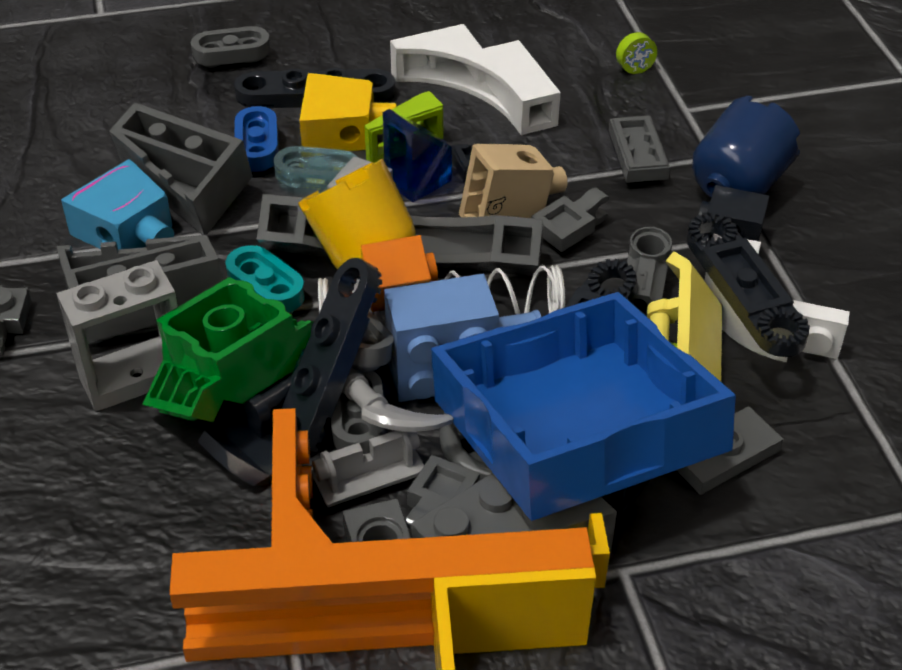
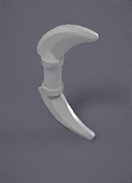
(380, 413)

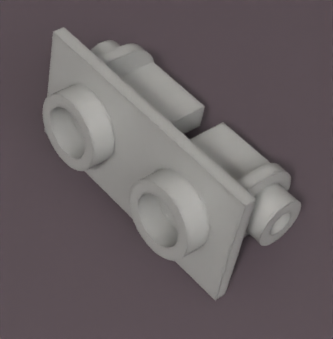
(351, 474)

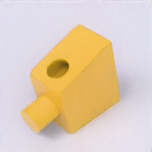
(337, 111)

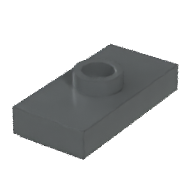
(639, 149)
(751, 444)

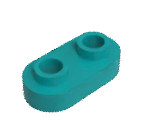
(267, 274)

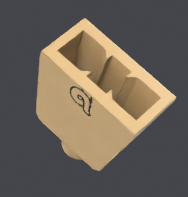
(509, 181)

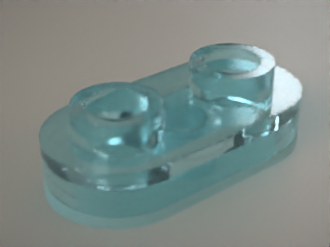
(309, 166)

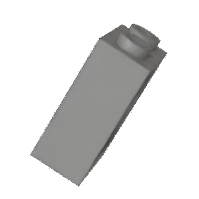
(109, 377)

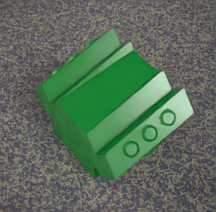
(222, 349)

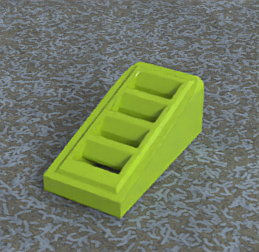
(421, 109)

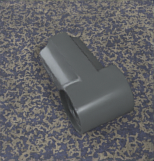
(647, 254)

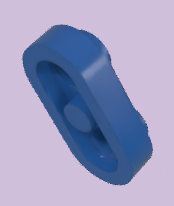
(259, 134)

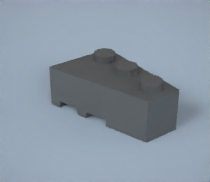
(189, 162)
(186, 261)

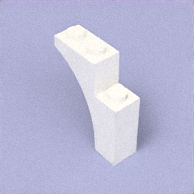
(497, 74)

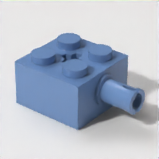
(434, 315)

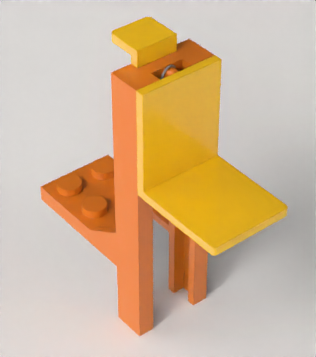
(383, 593)

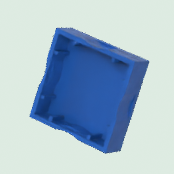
(581, 403)

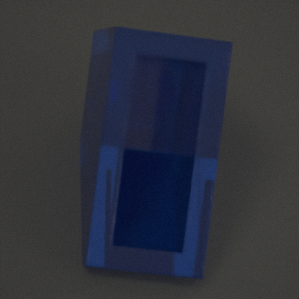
(416, 155)

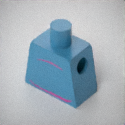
(119, 208)

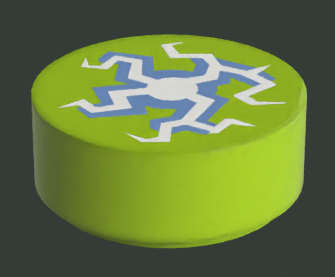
(636, 53)

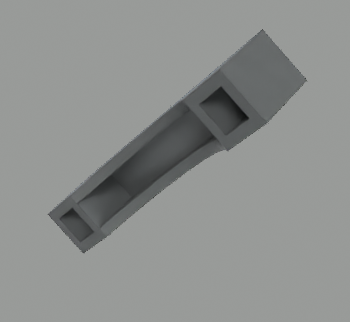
(456, 242)

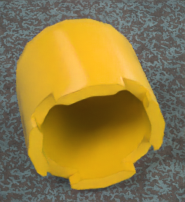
(357, 212)

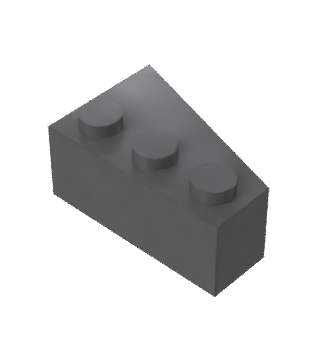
(491, 509)

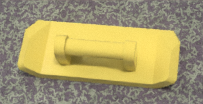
(697, 316)

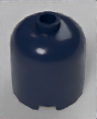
(746, 148)

